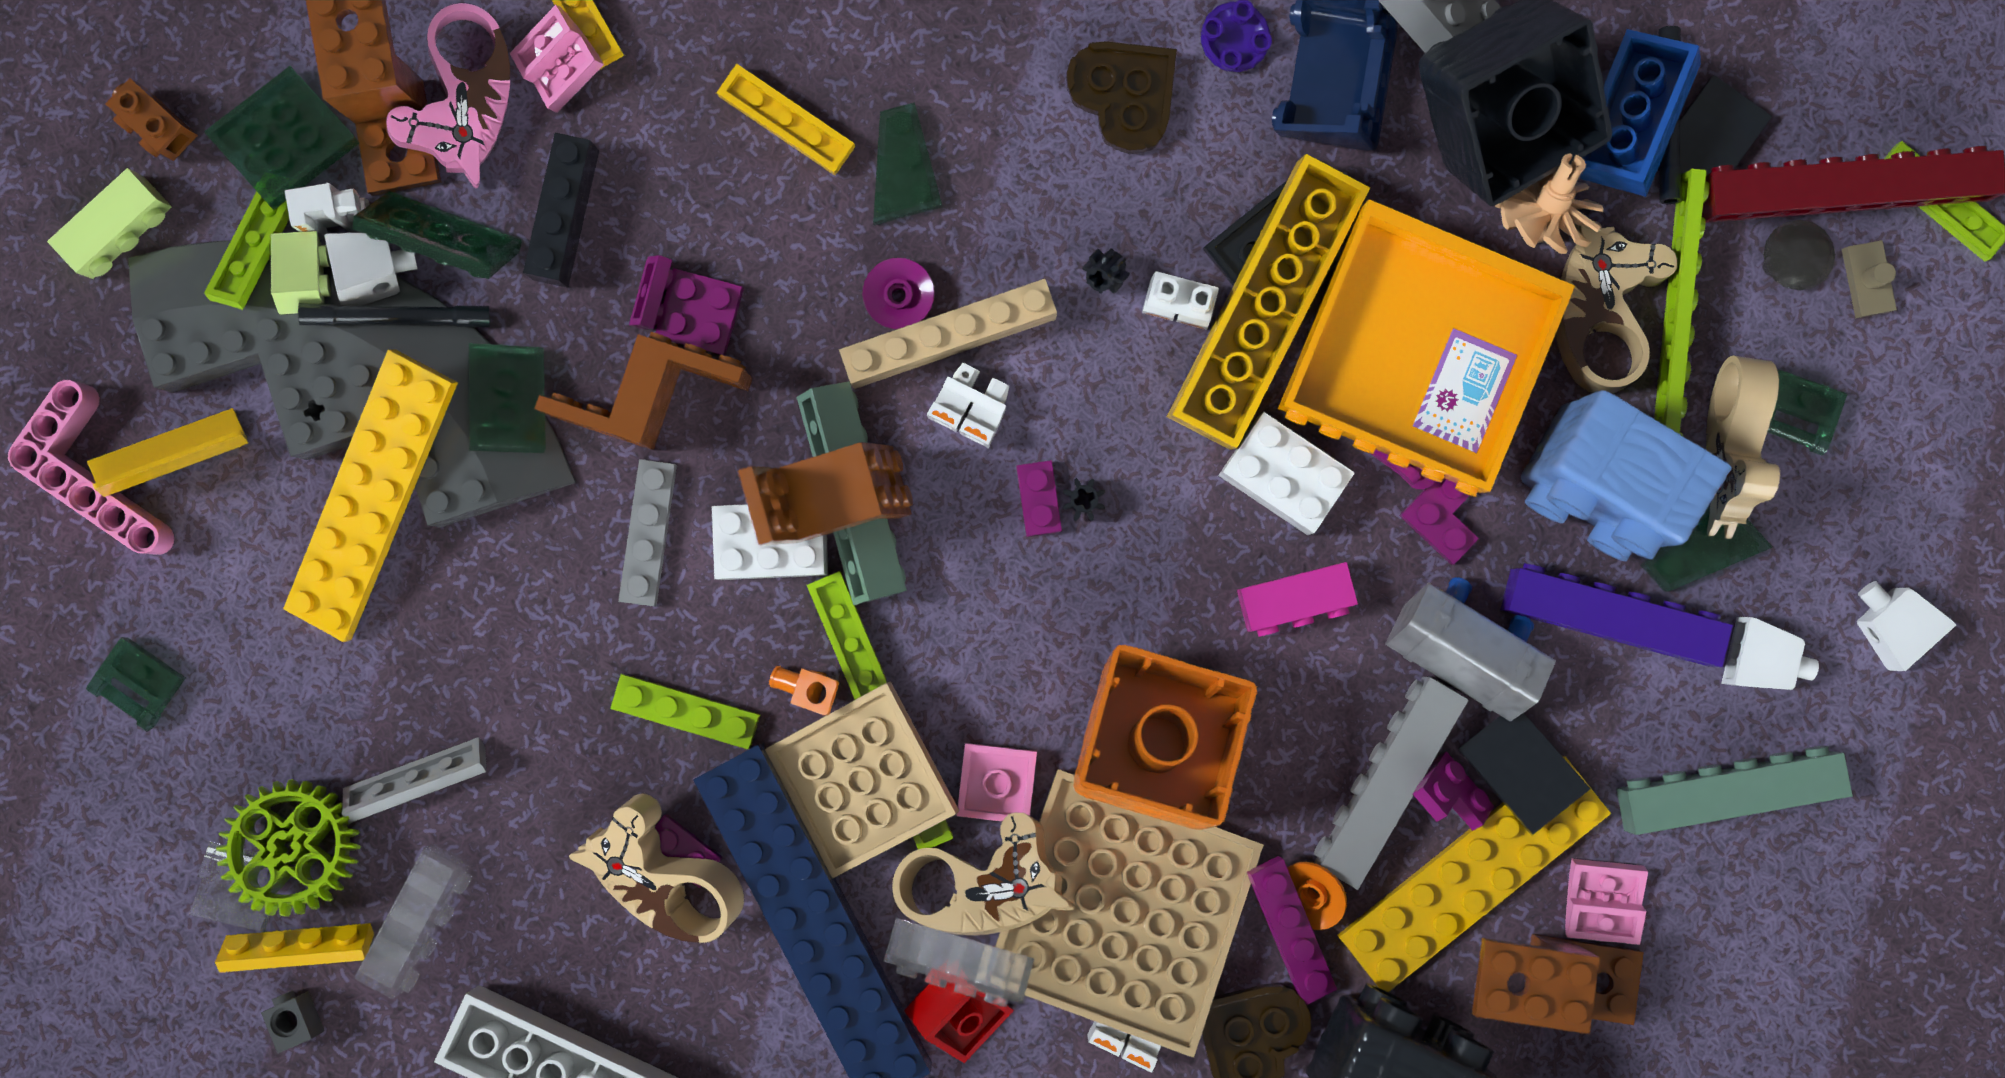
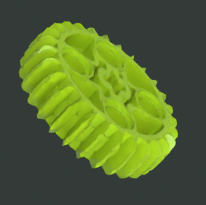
(273, 852)

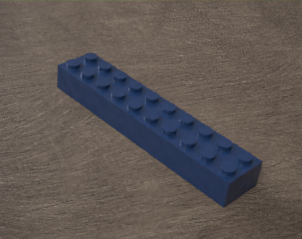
(812, 920)

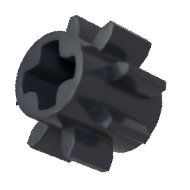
(1106, 271)
(1087, 489)

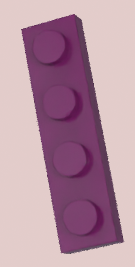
(1291, 930)

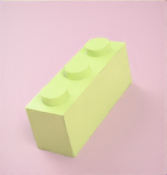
(110, 224)

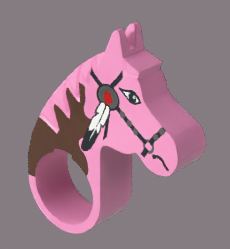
(470, 119)

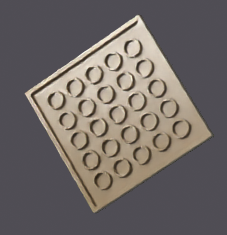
(1146, 918)

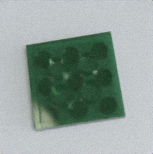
(281, 137)

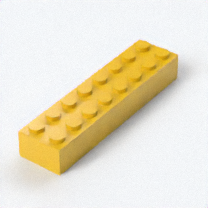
(1268, 302)

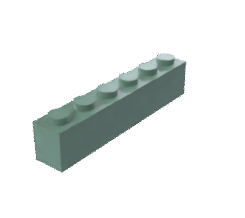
(867, 548)
(1733, 791)

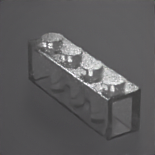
(414, 920)
(959, 961)

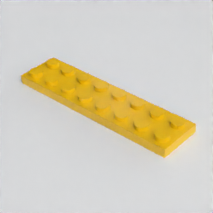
(370, 494)
(1461, 888)

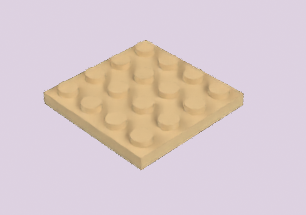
(862, 780)

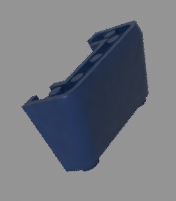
(1339, 73)

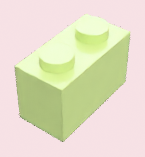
(298, 270)

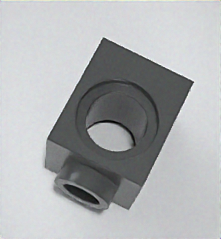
(282, 1031)

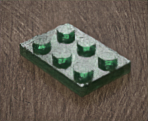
(503, 398)

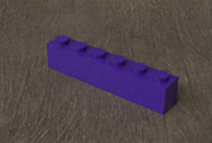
(1617, 617)

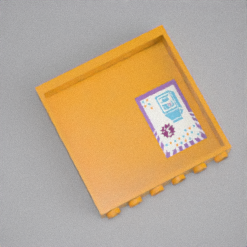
(1425, 348)

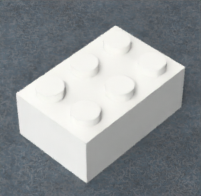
(1286, 474)
(741, 557)

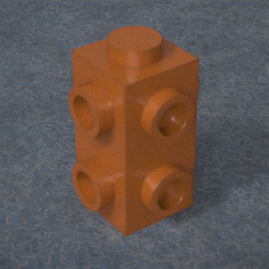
(151, 119)

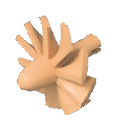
(1550, 206)

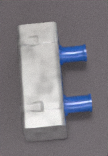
(1471, 650)

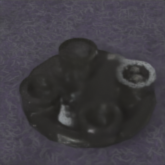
(1798, 255)

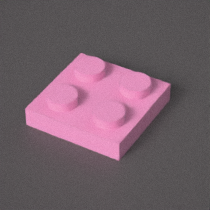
(995, 781)

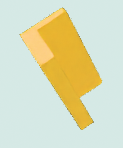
(167, 452)

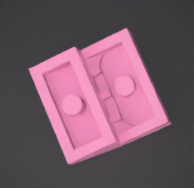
(556, 58)
(1605, 901)

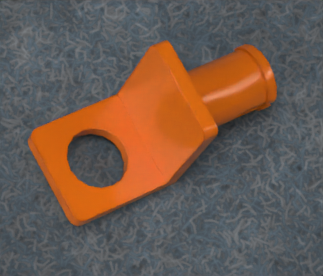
(806, 688)

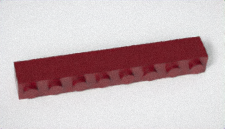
(1854, 185)

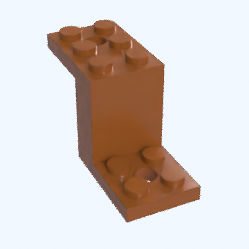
(365, 83)
(646, 390)
(825, 493)
(1557, 983)

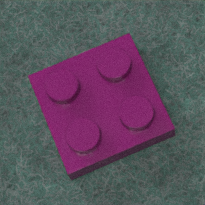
(700, 311)

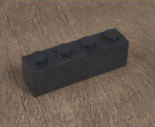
(561, 210)

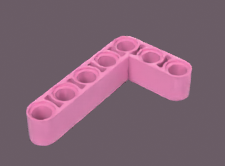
(78, 484)

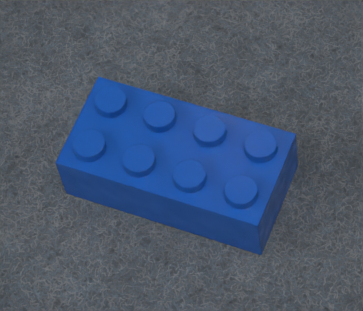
(1644, 104)

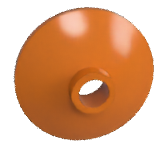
(1326, 906)

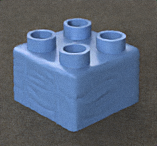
(1622, 476)

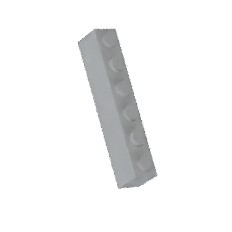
(1390, 780)

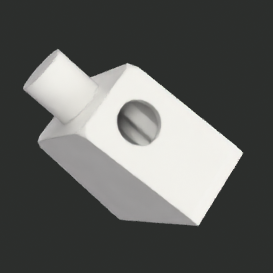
(365, 267)
(1901, 625)
(1766, 657)

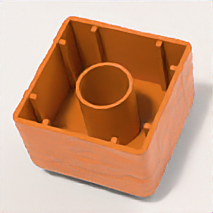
(1164, 738)

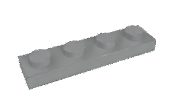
(647, 533)
(414, 780)

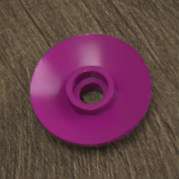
(892, 276)

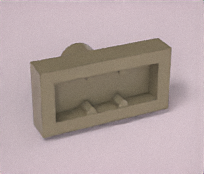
(1869, 279)

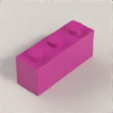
(1297, 599)

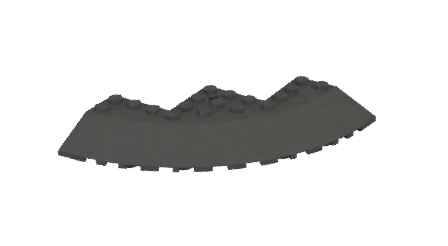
(330, 367)

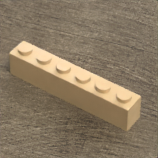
(948, 334)

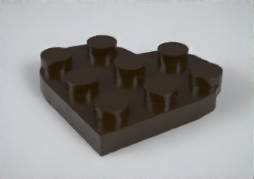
(1126, 90)
(1255, 1031)

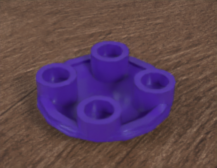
(1235, 36)

